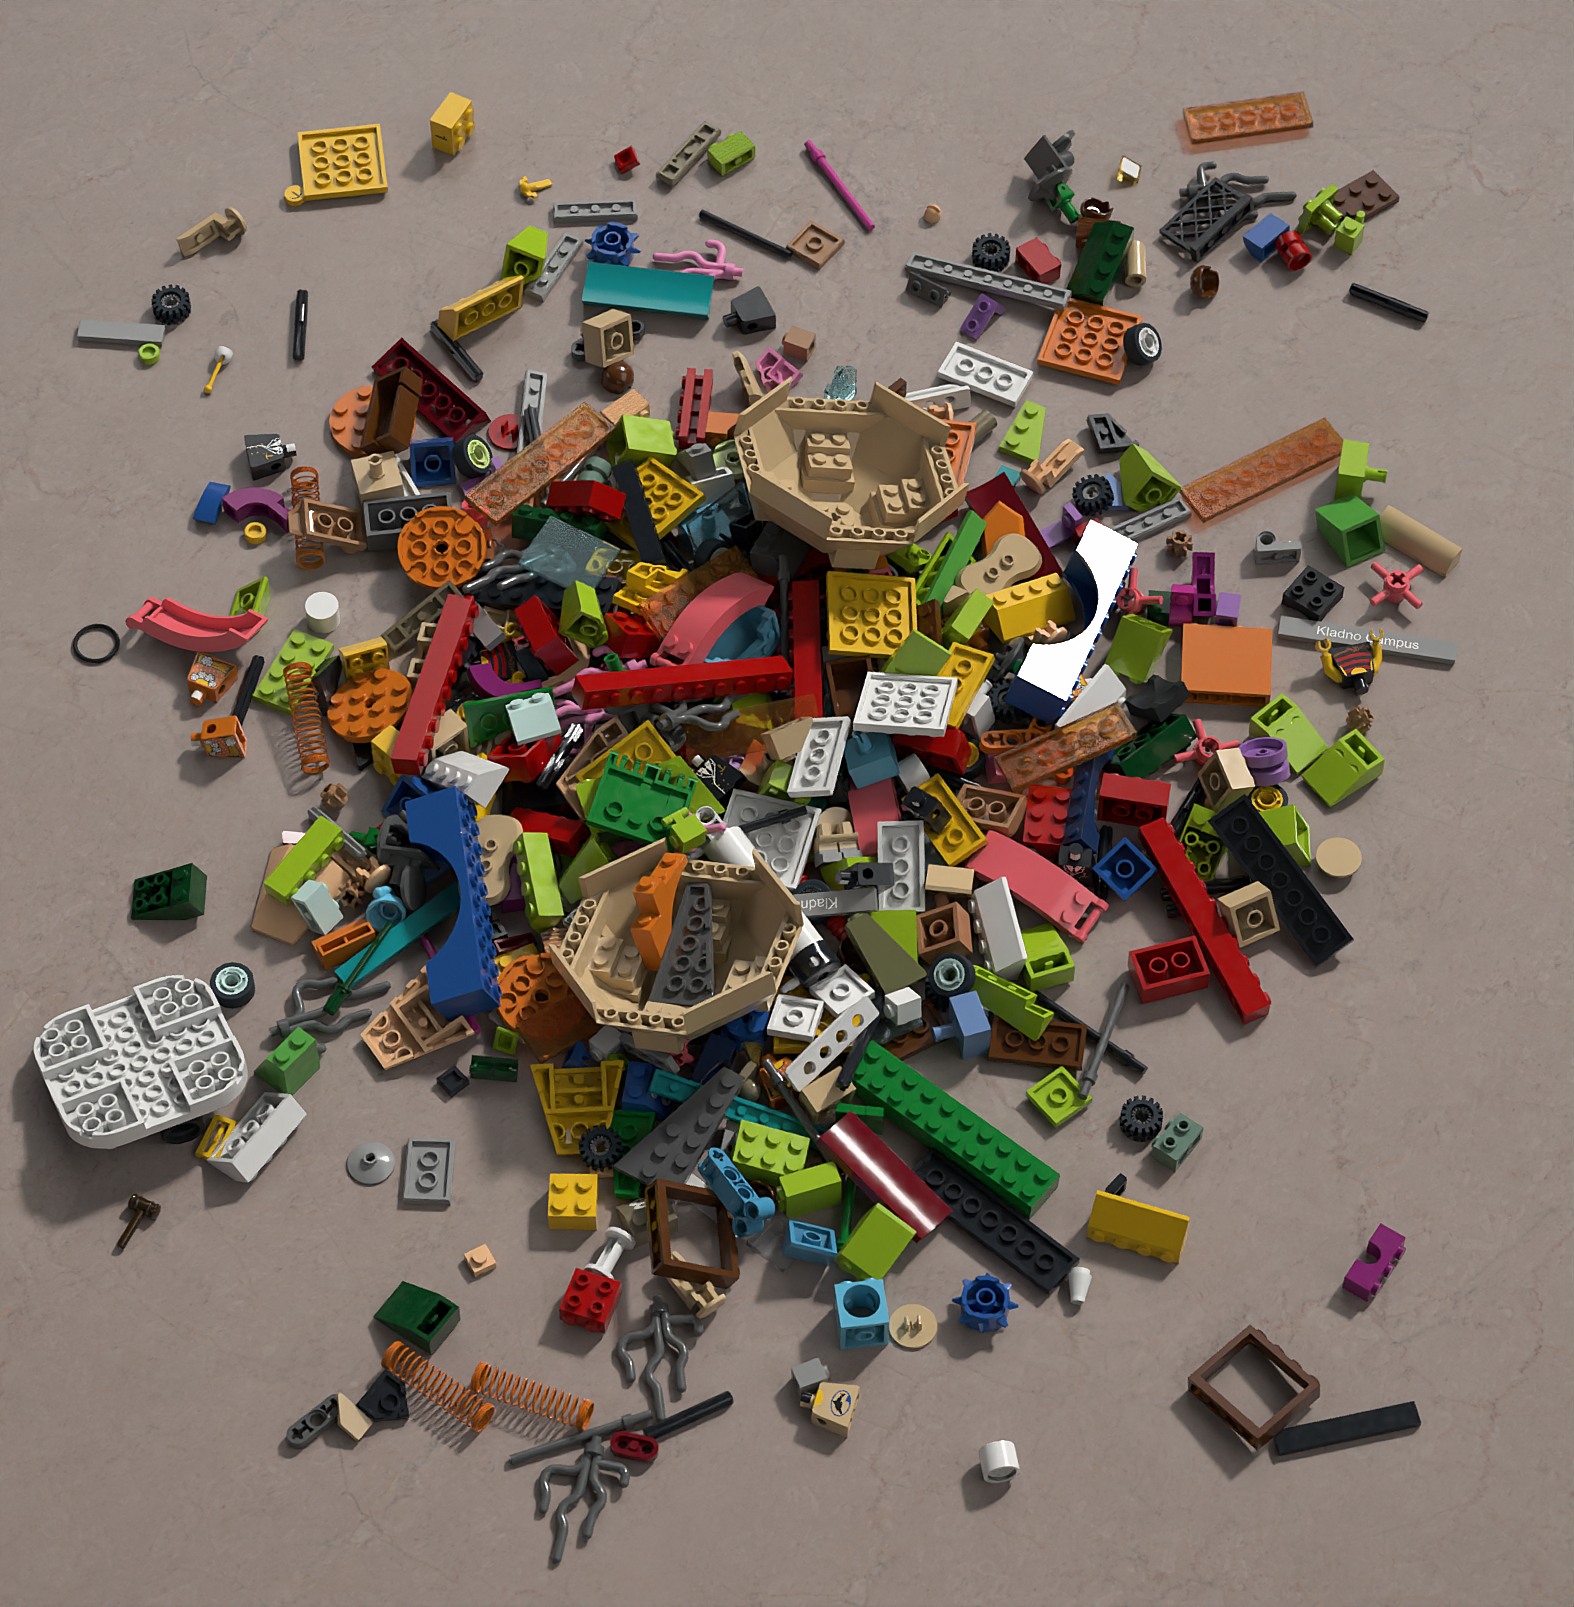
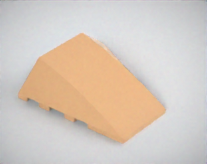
(286, 922)
(412, 1026)

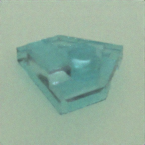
(842, 384)

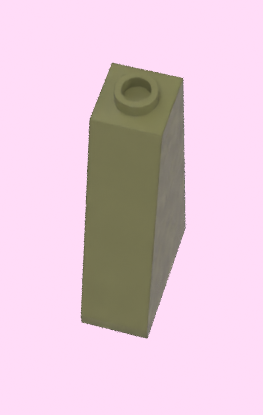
(882, 956)

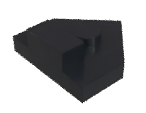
(385, 1399)

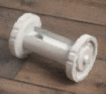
(617, 1243)

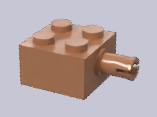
(943, 930)

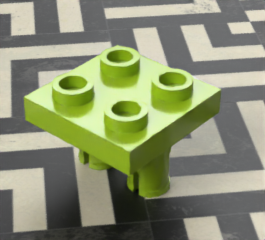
(1320, 212)
(910, 558)

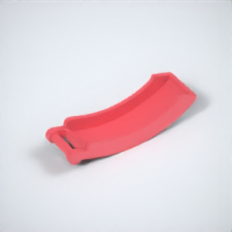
(709, 617)
(193, 629)
(872, 805)
(1037, 884)

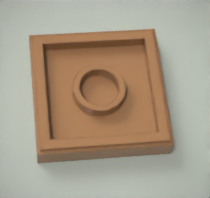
(815, 245)

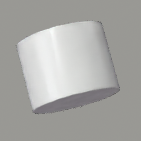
(322, 612)
(911, 772)
(999, 1461)

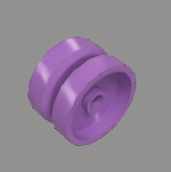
(1266, 760)

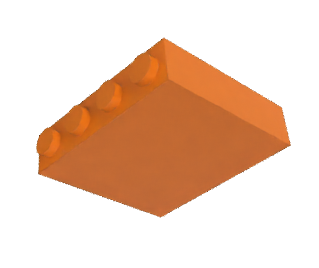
(1226, 664)

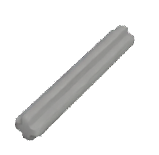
(350, 844)

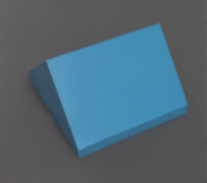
(809, 1243)

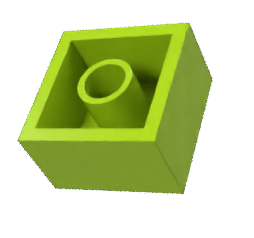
(1354, 470)

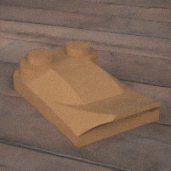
(329, 524)
(993, 808)

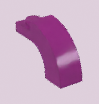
(254, 502)
(1204, 584)
(489, 685)

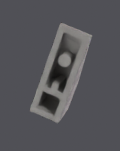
(698, 461)

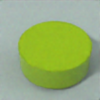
(149, 354)

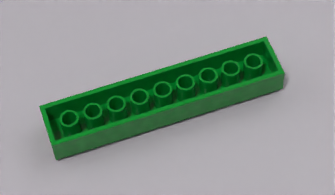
(954, 1131)

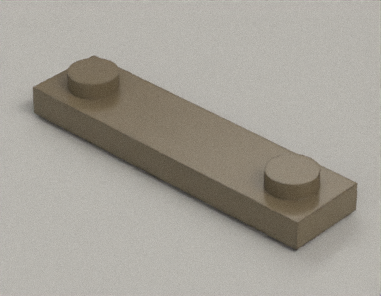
(688, 153)
(426, 612)

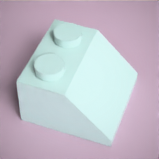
(533, 718)

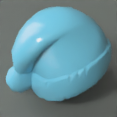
(385, 908)

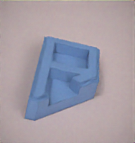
(1116, 486)

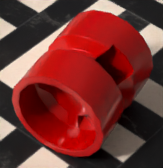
(1293, 250)

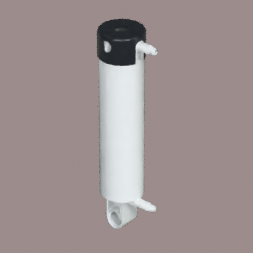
(812, 956)

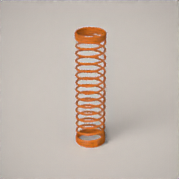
(304, 485)
(317, 756)
(480, 1378)
(486, 1410)

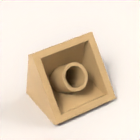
(950, 880)

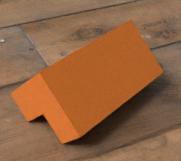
(343, 943)

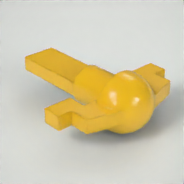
(526, 189)

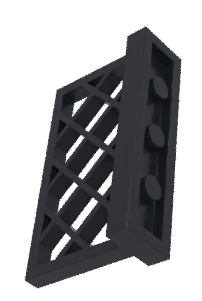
(1222, 225)

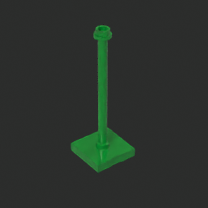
(874, 1119)

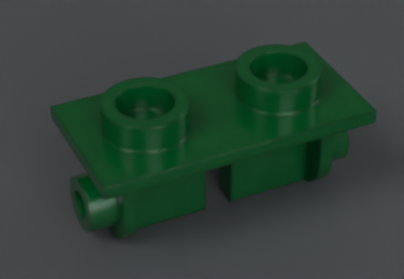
(494, 1068)

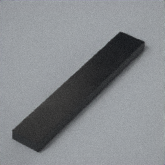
(1347, 1428)

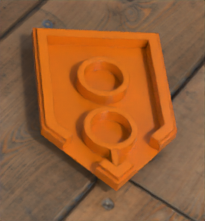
(1000, 521)

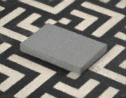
(429, 1171)

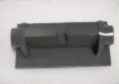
(927, 289)

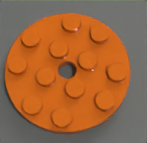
(349, 418)
(435, 527)
(349, 711)
(521, 983)

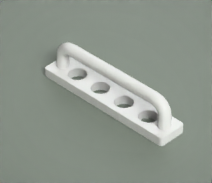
(938, 394)
(795, 1071)

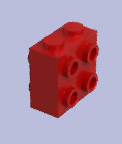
(590, 1301)

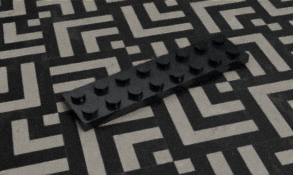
(546, 590)
(1292, 892)
(996, 1223)

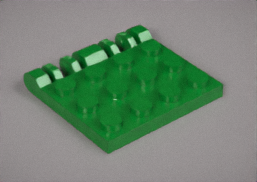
(636, 802)

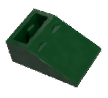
(170, 894)
(419, 1316)

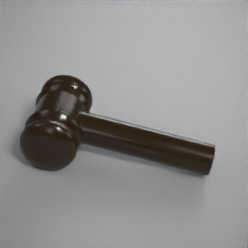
(141, 1207)

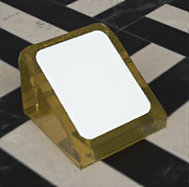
(1129, 170)
(754, 1053)

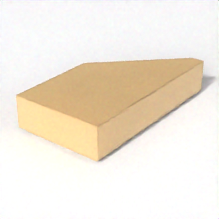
(351, 1418)

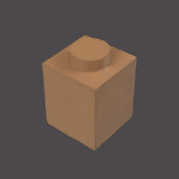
(799, 343)

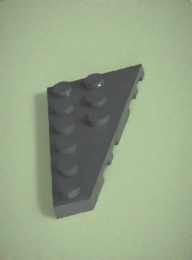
(687, 963)
(681, 1139)

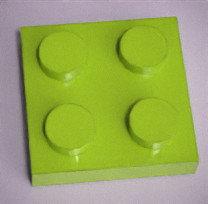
(1057, 1096)

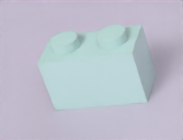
(317, 907)

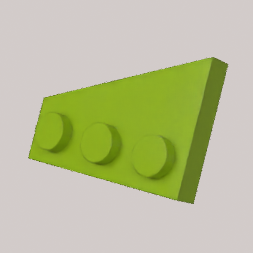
(1025, 433)
(701, 795)

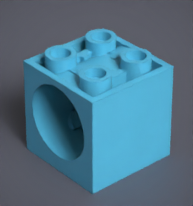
(856, 1331)

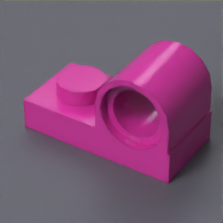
(1181, 604)

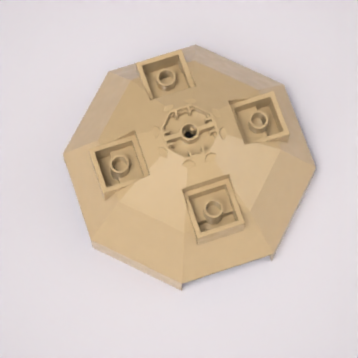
(847, 471)
(753, 941)

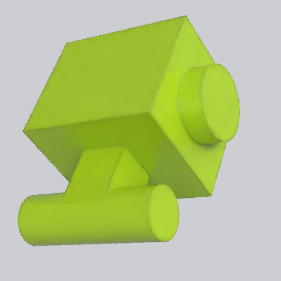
(1350, 233)
(686, 832)

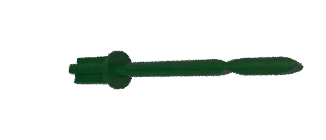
(342, 990)

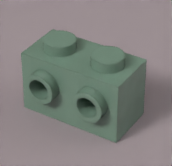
(1177, 1141)

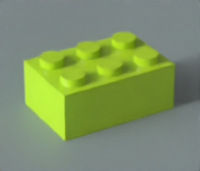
(767, 1152)

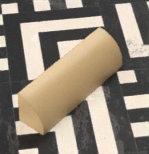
(1419, 542)

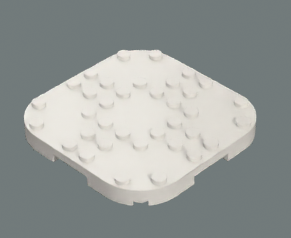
(140, 1062)

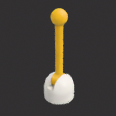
(222, 356)

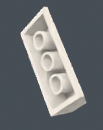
(1099, 693)
(467, 772)
(998, 929)
(258, 1136)

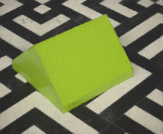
(252, 596)

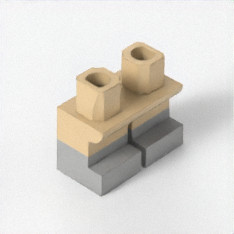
(834, 847)

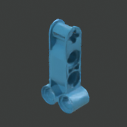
(735, 1194)

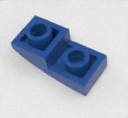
(211, 502)

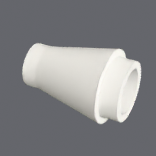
(1079, 1283)

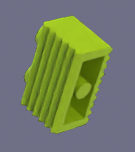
(731, 153)

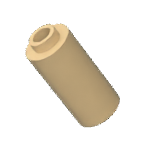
(1135, 265)

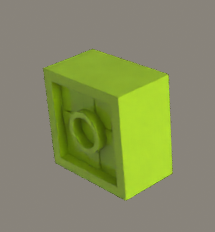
(776, 783)

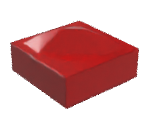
(626, 159)

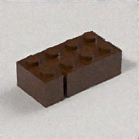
(391, 412)
(845, 684)

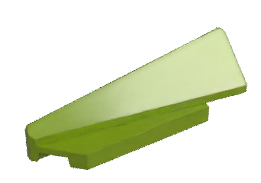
(1010, 1002)

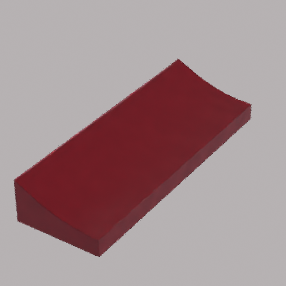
(439, 398)
(1000, 488)
(883, 1175)

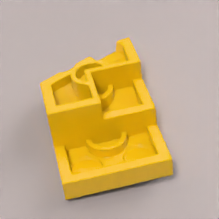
(643, 582)

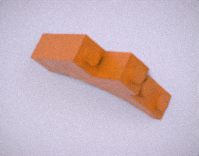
(655, 902)

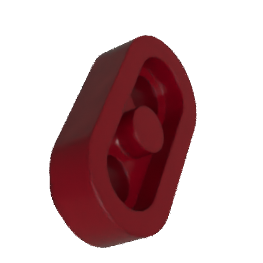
(635, 1445)

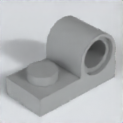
(1270, 551)

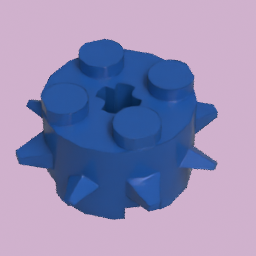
(612, 244)
(749, 1028)
(985, 1303)

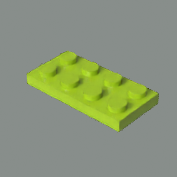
(298, 648)

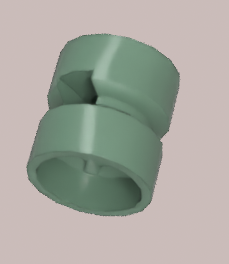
(596, 469)

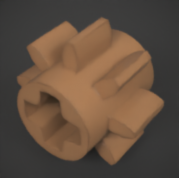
(1179, 543)
(1359, 719)
(334, 797)
(354, 889)

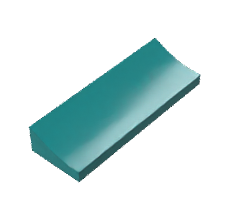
(648, 290)

